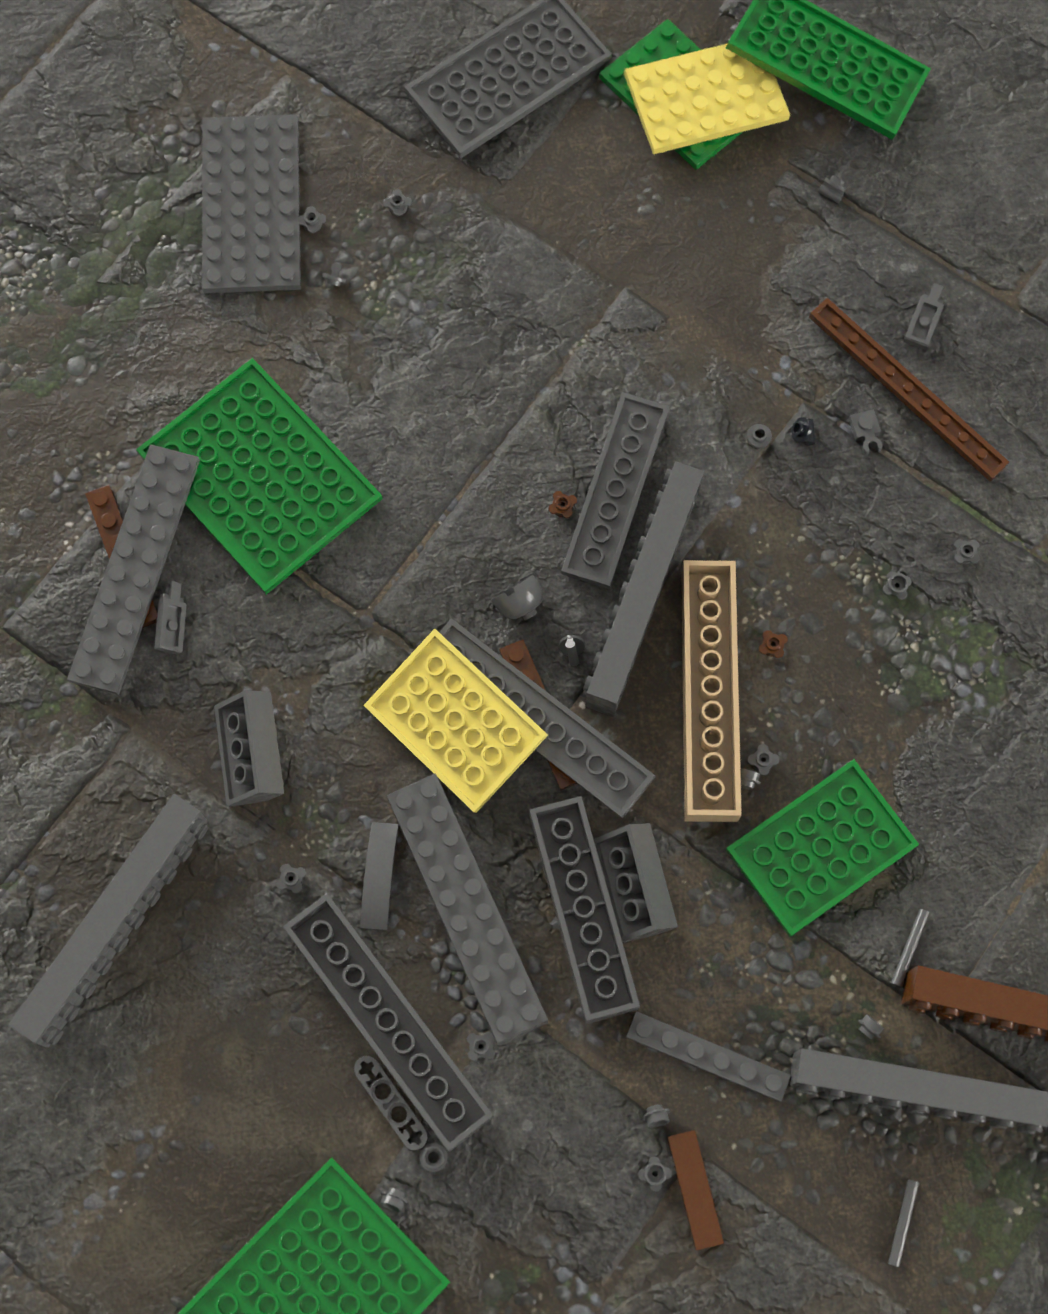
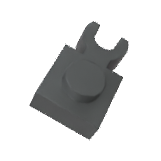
(866, 428)

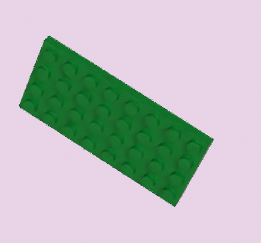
(830, 61)

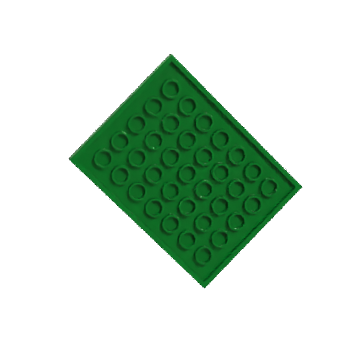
(265, 475)
(324, 1256)

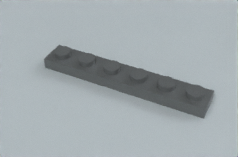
(708, 1056)

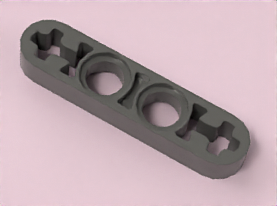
(387, 1105)

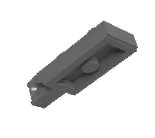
(925, 319)
(170, 620)

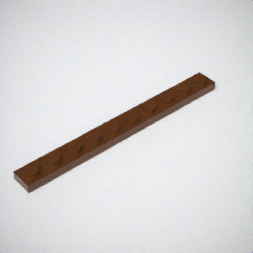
(909, 389)

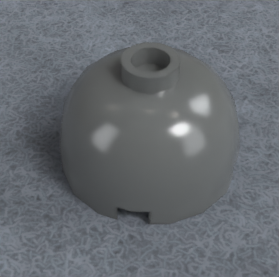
(520, 598)

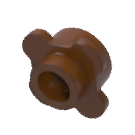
(562, 511)
(773, 651)

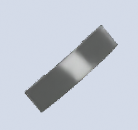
(378, 876)

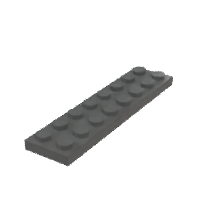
(615, 490)

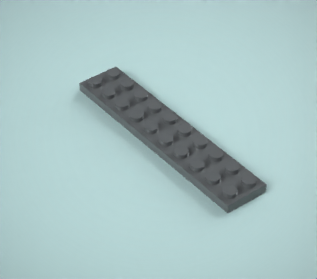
(133, 570)
(571, 742)

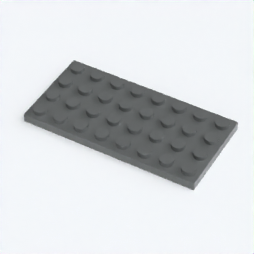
(507, 74)
(250, 204)

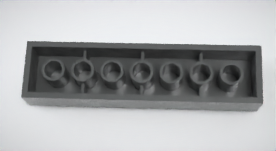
(584, 910)

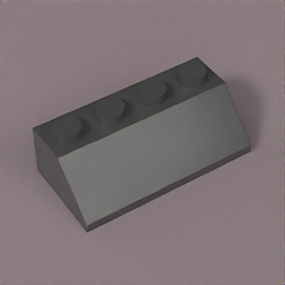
(249, 748)
(635, 882)

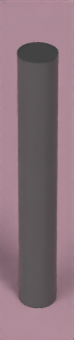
(910, 948)
(903, 1223)

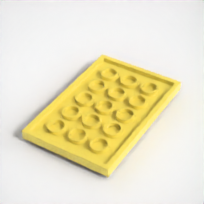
(703, 97)
(455, 720)

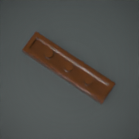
(695, 1190)

